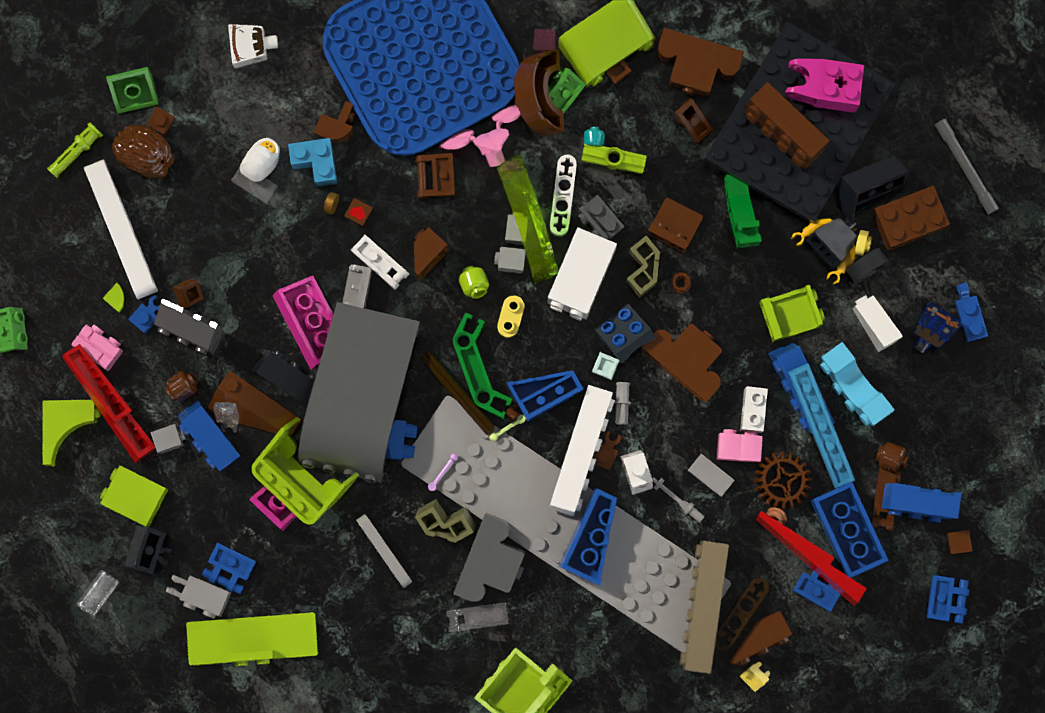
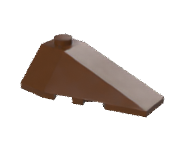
(253, 406)

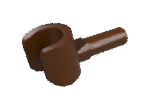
(512, 413)

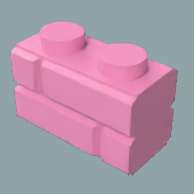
(99, 348)

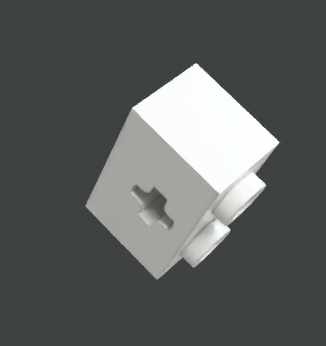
(753, 409)

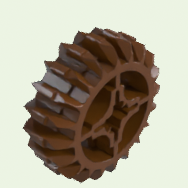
(785, 489)

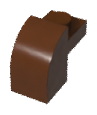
(338, 129)

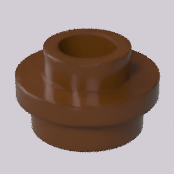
(680, 276)

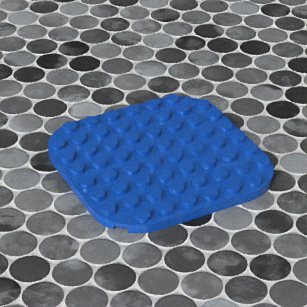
(420, 68)

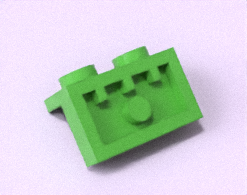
(564, 88)
(12, 330)

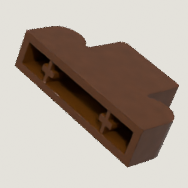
(697, 61)
(687, 359)

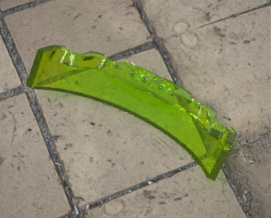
(528, 219)

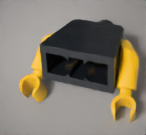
(833, 242)

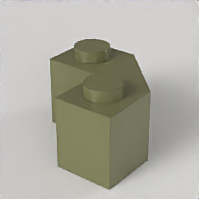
(646, 276)
(436, 523)

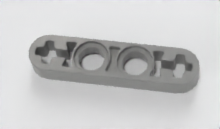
(384, 550)

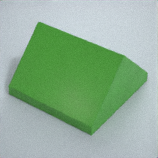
(132, 90)

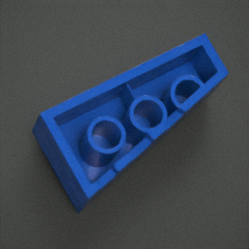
(590, 539)

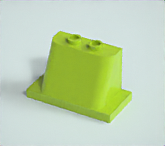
(522, 686)

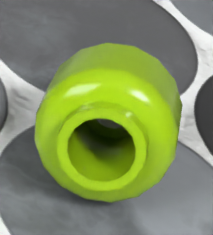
(474, 282)

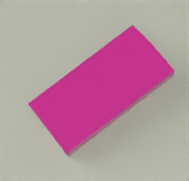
(306, 317)

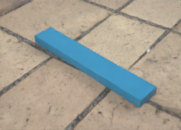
(821, 426)

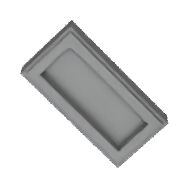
(711, 475)

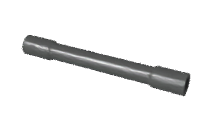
(949, 137)

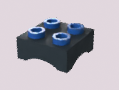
(624, 333)

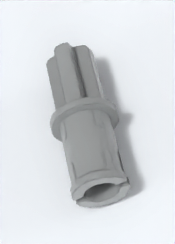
(622, 403)

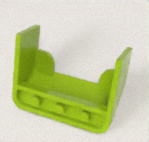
(292, 482)

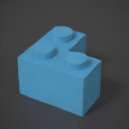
(316, 155)

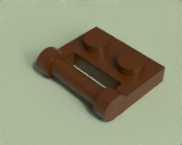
(442, 175)

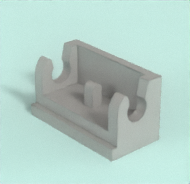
(357, 286)

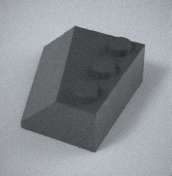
(188, 327)

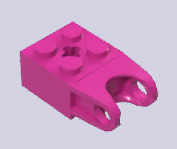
(822, 84)

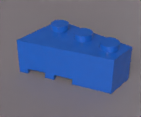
(543, 393)
(207, 436)
(920, 502)

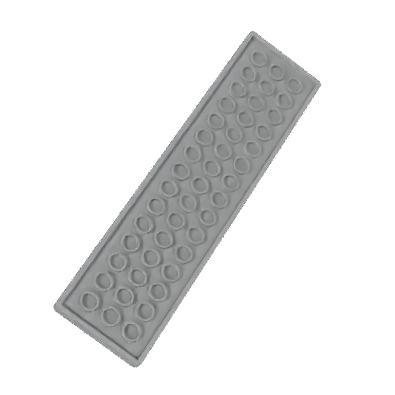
(641, 570)

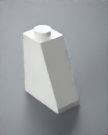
(876, 323)

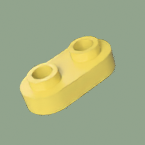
(863, 243)
(510, 316)

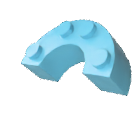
(854, 387)

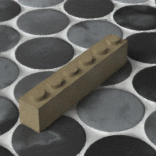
(705, 606)

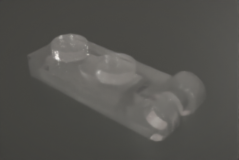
(478, 617)

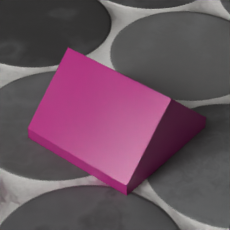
(273, 508)

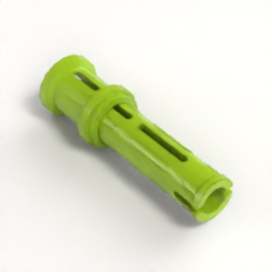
(81, 143)

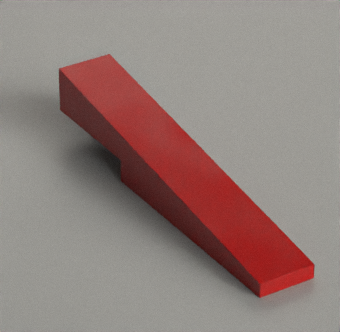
(109, 403)
(815, 558)

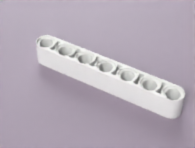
(120, 229)

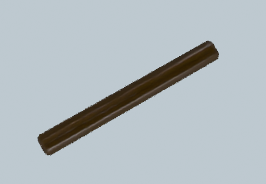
(458, 393)

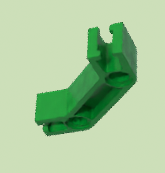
(741, 213)
(474, 369)

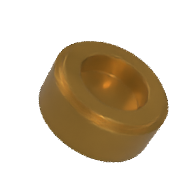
(331, 203)

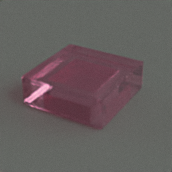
(544, 40)

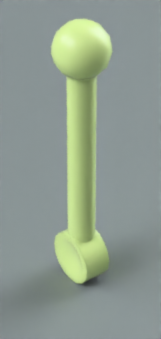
(519, 420)

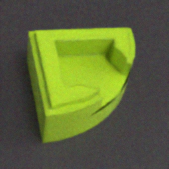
(115, 297)

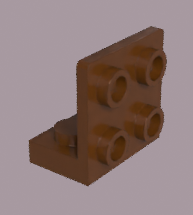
(675, 225)

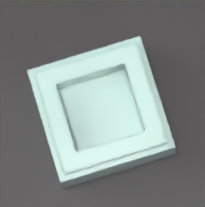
(605, 366)

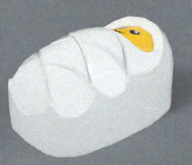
(260, 159)

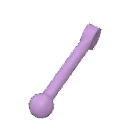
(433, 486)

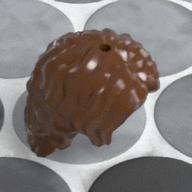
(143, 151)

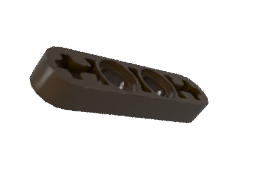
(742, 615)

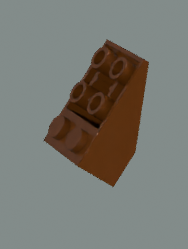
(765, 633)

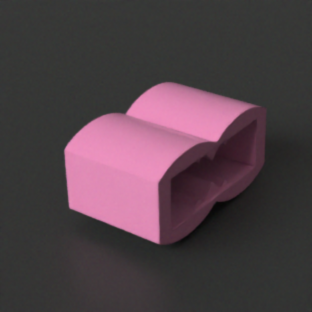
(739, 447)

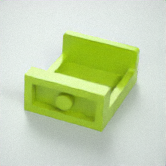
(792, 313)
(133, 496)

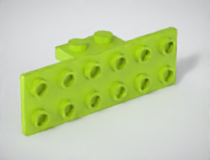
(252, 639)

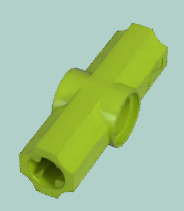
(628, 161)

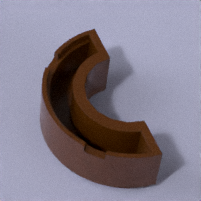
(533, 95)

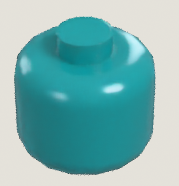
(594, 137)

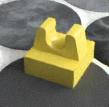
(755, 677)

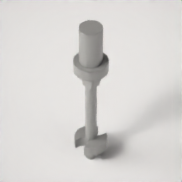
(687, 507)

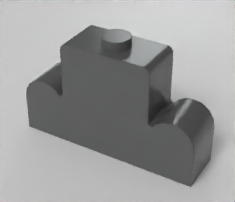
(490, 561)

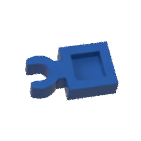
(145, 316)

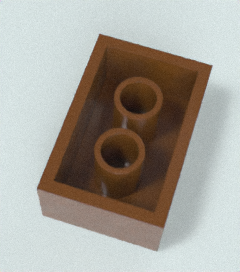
(910, 218)

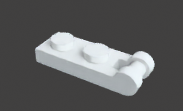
(379, 261)

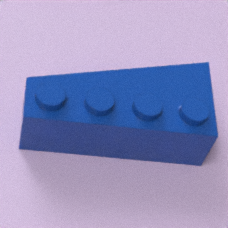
(784, 360)

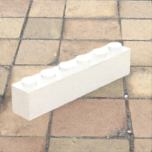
(581, 450)

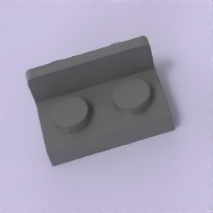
(600, 218)

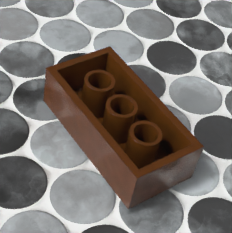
(786, 126)

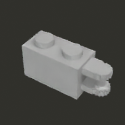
(201, 595)

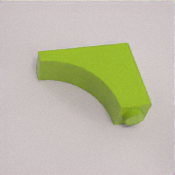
(61, 419)

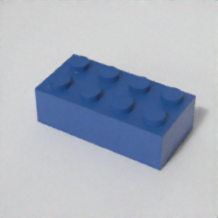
(849, 530)

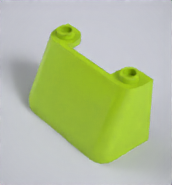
(605, 39)

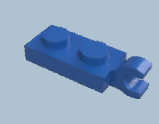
(970, 314)

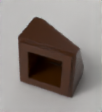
(188, 293)

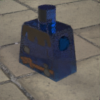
(935, 327)

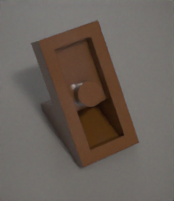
(693, 120)

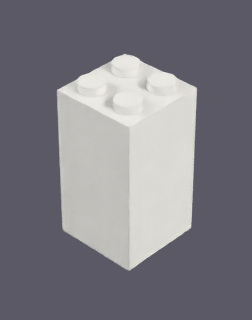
(581, 274)

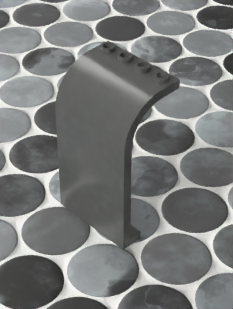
(357, 392)

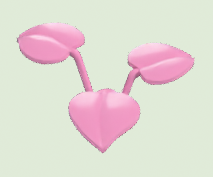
(488, 143)

